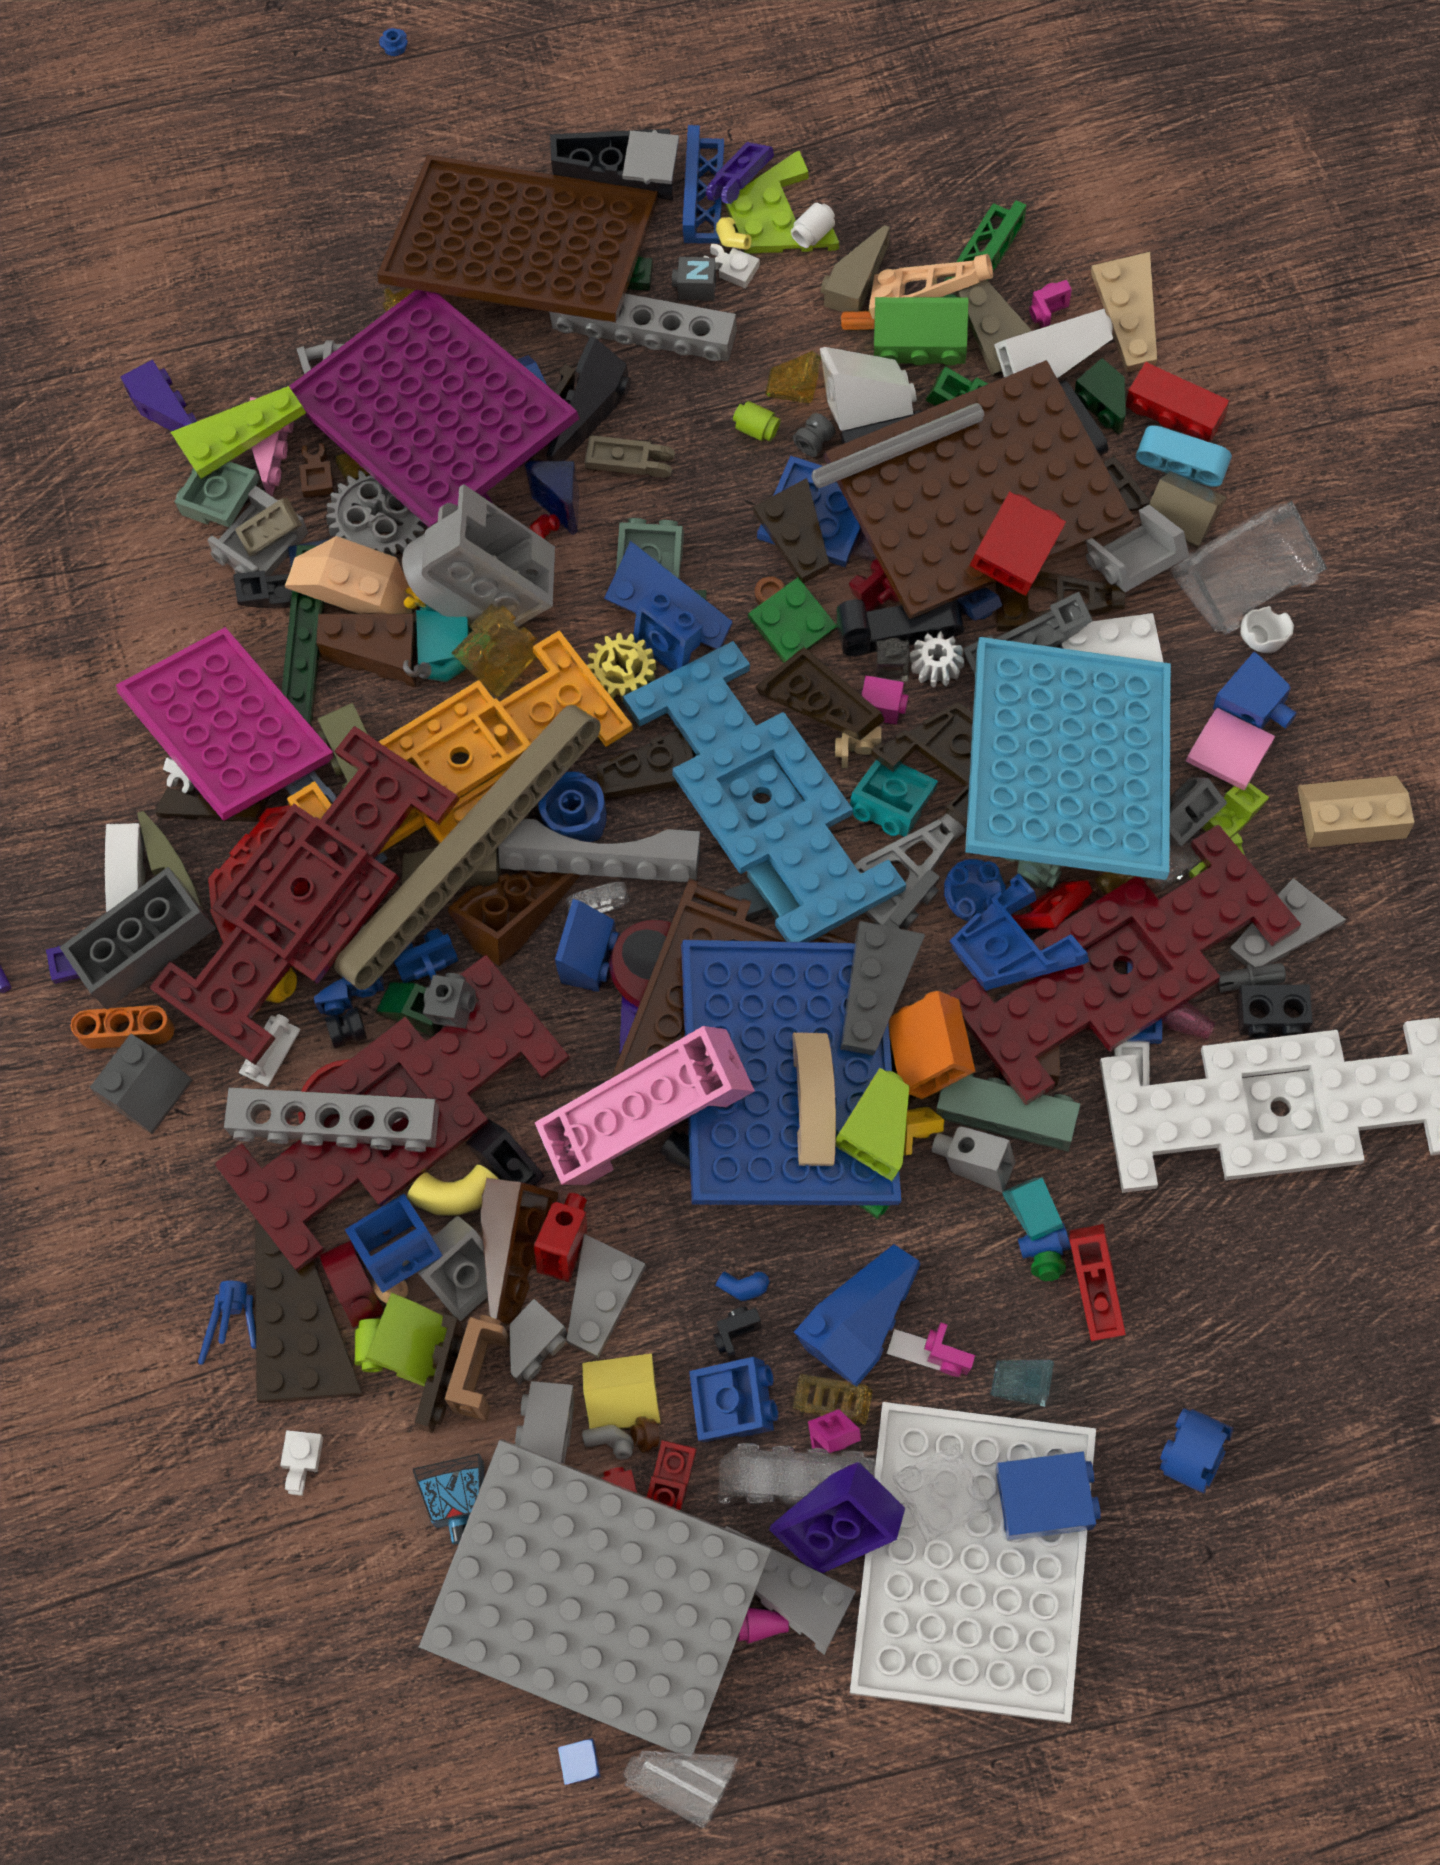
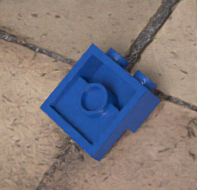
(666, 630)
(733, 1399)

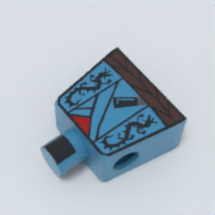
(451, 1491)

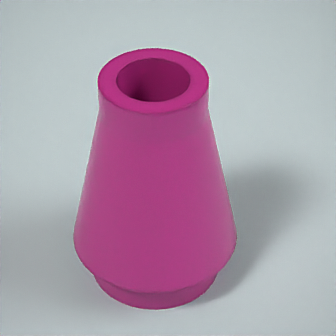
(761, 1625)

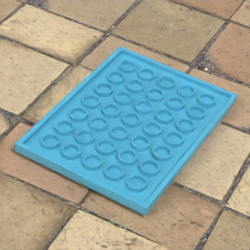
(1070, 759)

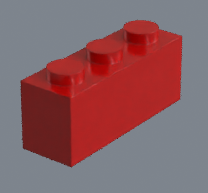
(1176, 403)

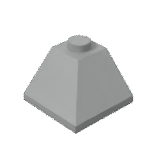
(460, 1273)

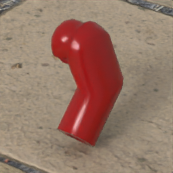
(545, 524)

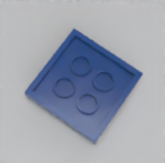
(833, 512)

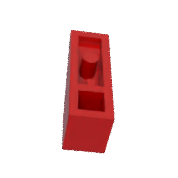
(1097, 1282)

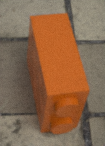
(930, 1044)

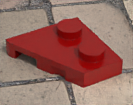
(1054, 906)

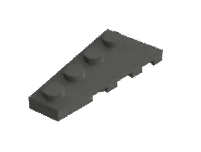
(877, 977)

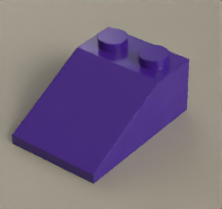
(840, 1520)

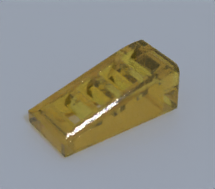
(862, 1403)

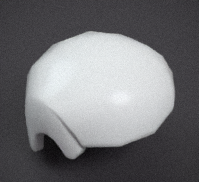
(1266, 630)

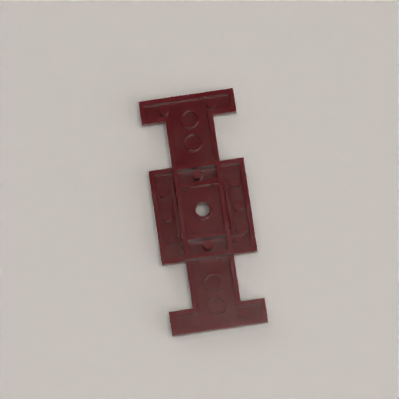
(276, 923)
(1160, 944)
(442, 1069)

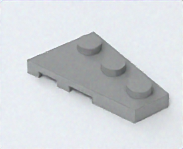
(601, 1294)

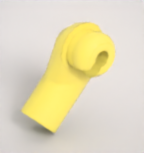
(729, 237)

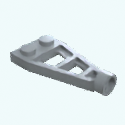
(896, 852)

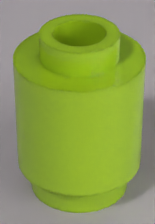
(756, 421)
(363, 1339)

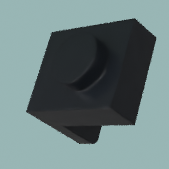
(737, 1324)

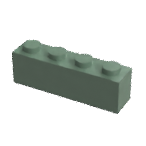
(999, 1110)

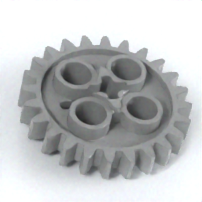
(376, 516)

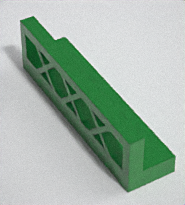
(1000, 238)

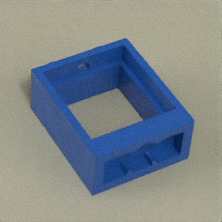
(415, 1246)

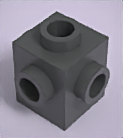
(449, 1000)

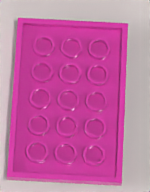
(224, 723)

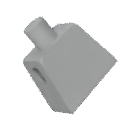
(977, 1156)

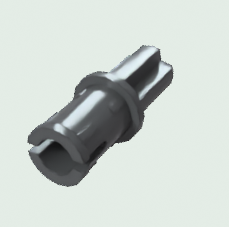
(1250, 975)

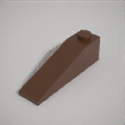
(508, 912)
(510, 1226)

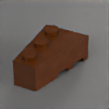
(370, 643)

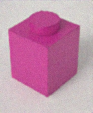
(886, 697)

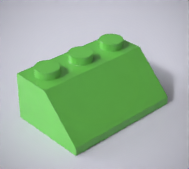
(921, 329)

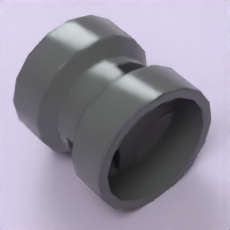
(814, 434)

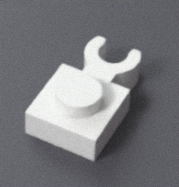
(736, 266)

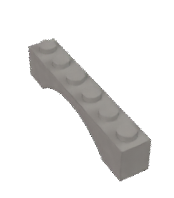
(665, 856)

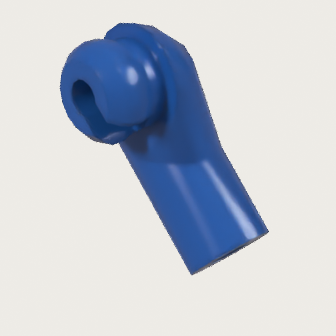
(745, 1288)

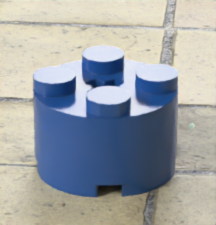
(577, 792)
(1196, 1450)

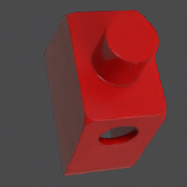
(561, 1238)

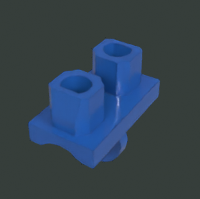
(427, 957)

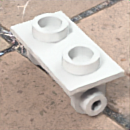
(272, 1059)

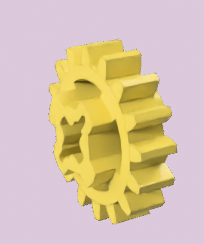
(629, 656)

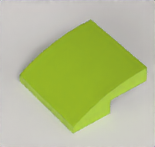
(407, 1339)

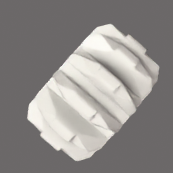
(945, 650)

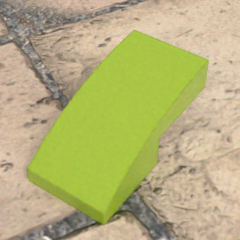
(1239, 809)

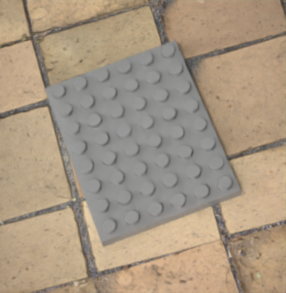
(595, 1597)

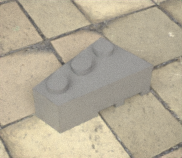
(547, 1419)

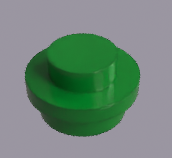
(1048, 1266)

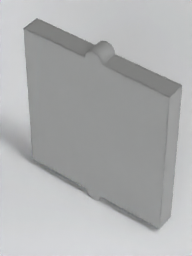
(650, 157)

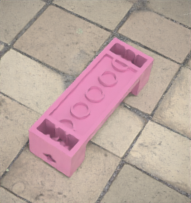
(643, 1104)

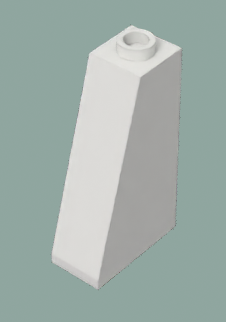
(1059, 344)

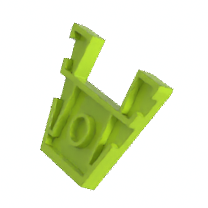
(766, 214)

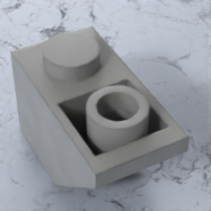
(532, 1338)

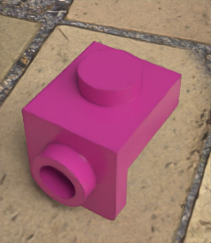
(1049, 300)
(950, 1359)

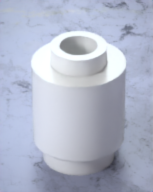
(813, 225)

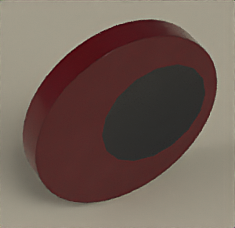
(636, 956)

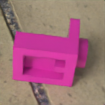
(833, 1431)

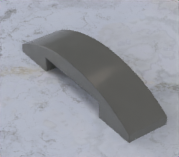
(1049, 630)

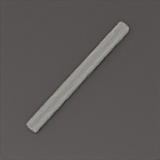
(897, 445)

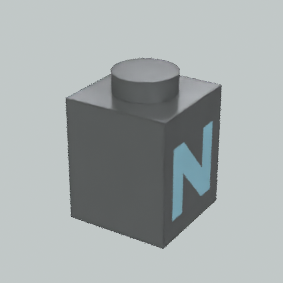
(695, 278)

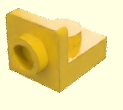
(920, 1124)

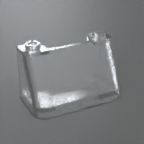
(1249, 566)

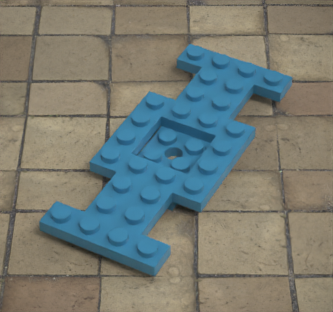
(737, 764)

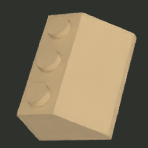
(1355, 811)

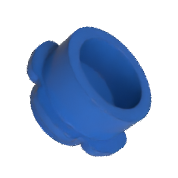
(393, 41)

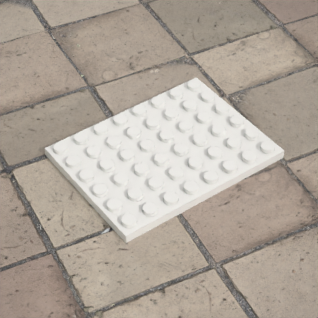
(970, 1612)

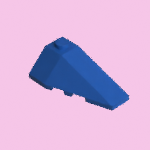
(854, 1320)

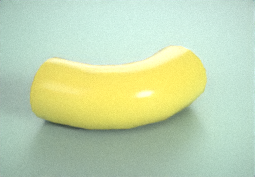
(450, 1197)

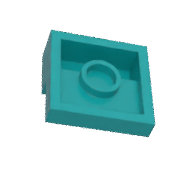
(892, 798)

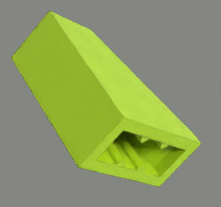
(878, 1125)

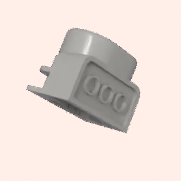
(478, 560)

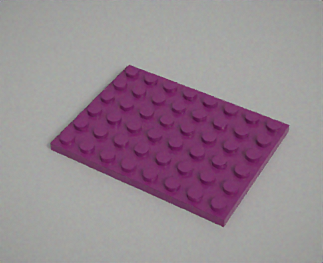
(431, 404)

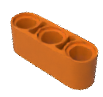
(108, 1021)

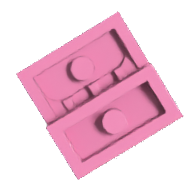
(1230, 748)

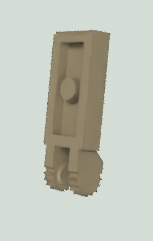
(628, 456)

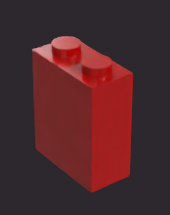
(1017, 543)

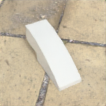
(123, 862)

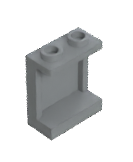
(231, 550)
(1140, 552)

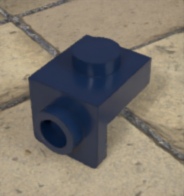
(979, 604)

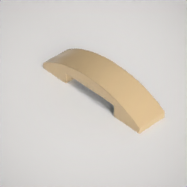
(815, 1099)

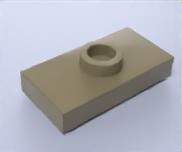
(268, 527)

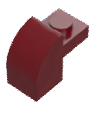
(351, 1283)

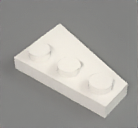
(1122, 637)

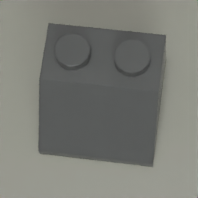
(141, 1084)

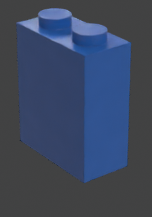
(1047, 1496)

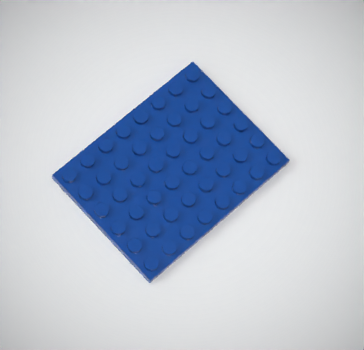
(762, 998)

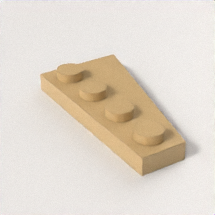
(1128, 301)

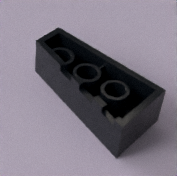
(599, 159)

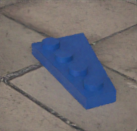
(642, 574)

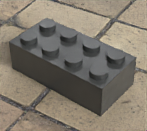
(137, 938)

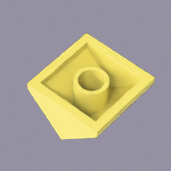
(620, 1391)

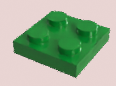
(791, 620)

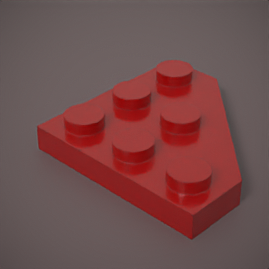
(244, 850)

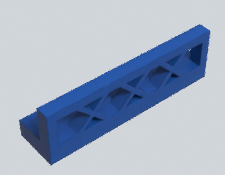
(693, 183)

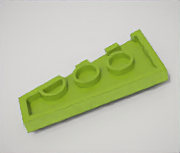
(231, 432)

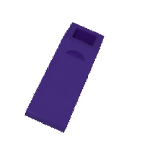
(154, 398)

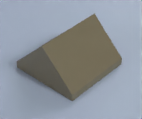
(1187, 506)

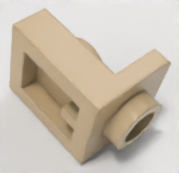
(862, 747)

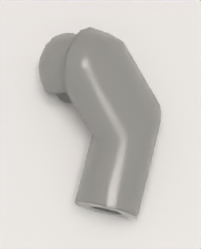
(612, 1436)

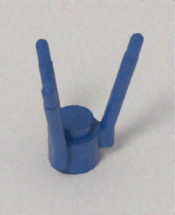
(230, 1300)

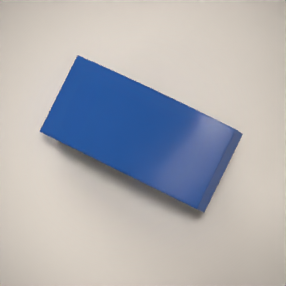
(338, 996)

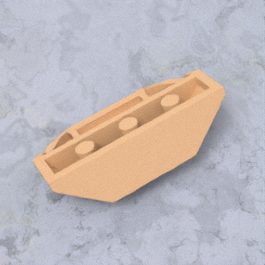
(351, 578)

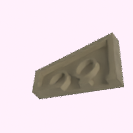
(991, 321)

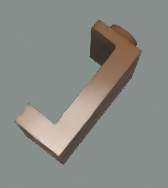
(461, 1389)

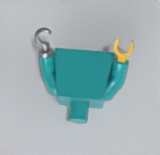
(435, 642)

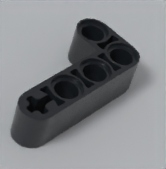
(862, 629)

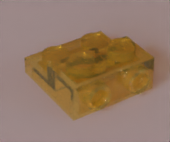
(496, 649)

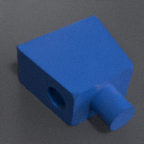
(1256, 695)

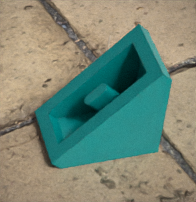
(1033, 1208)

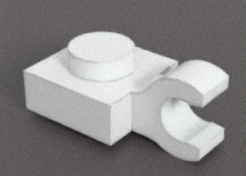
(300, 1455)

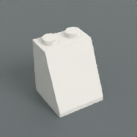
(865, 388)

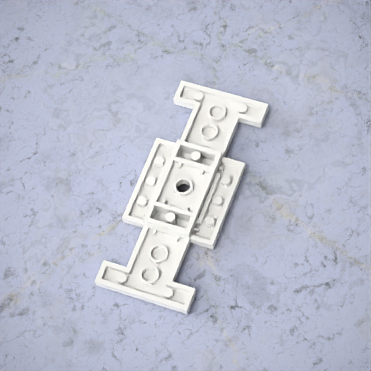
(1235, 1113)

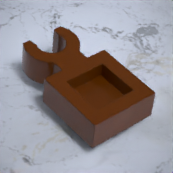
(316, 474)

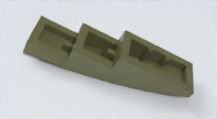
(163, 855)

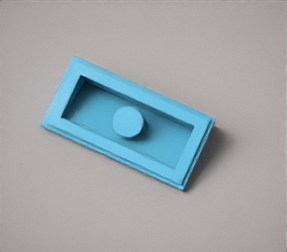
(772, 889)

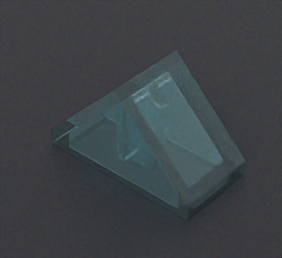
(1023, 1380)

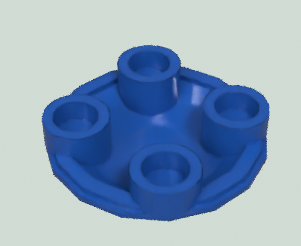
(971, 887)

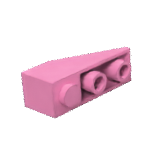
(269, 455)

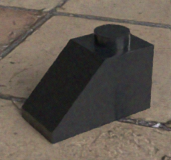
(503, 1155)

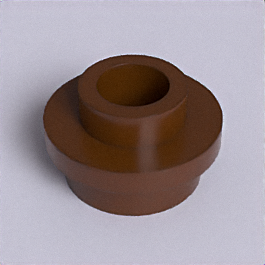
(645, 1434)

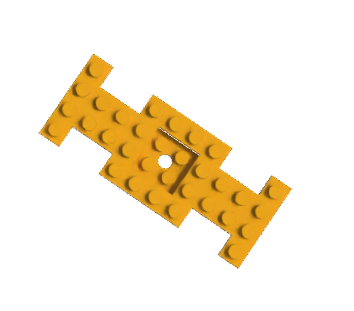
(489, 733)

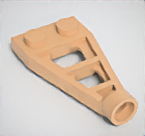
(968, 273)

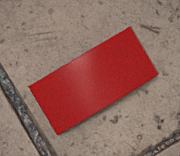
(672, 1474)

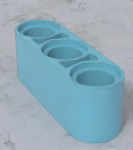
(1183, 455)

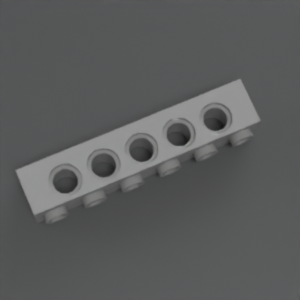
(660, 317)
(245, 1105)

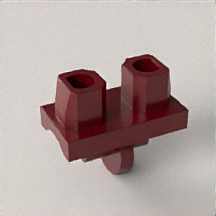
(874, 589)

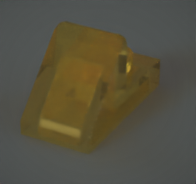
(795, 379)

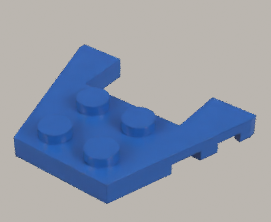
(1000, 950)

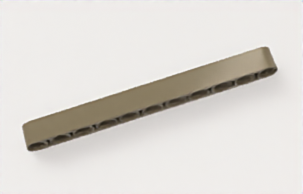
(466, 847)

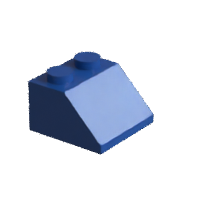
(585, 947)

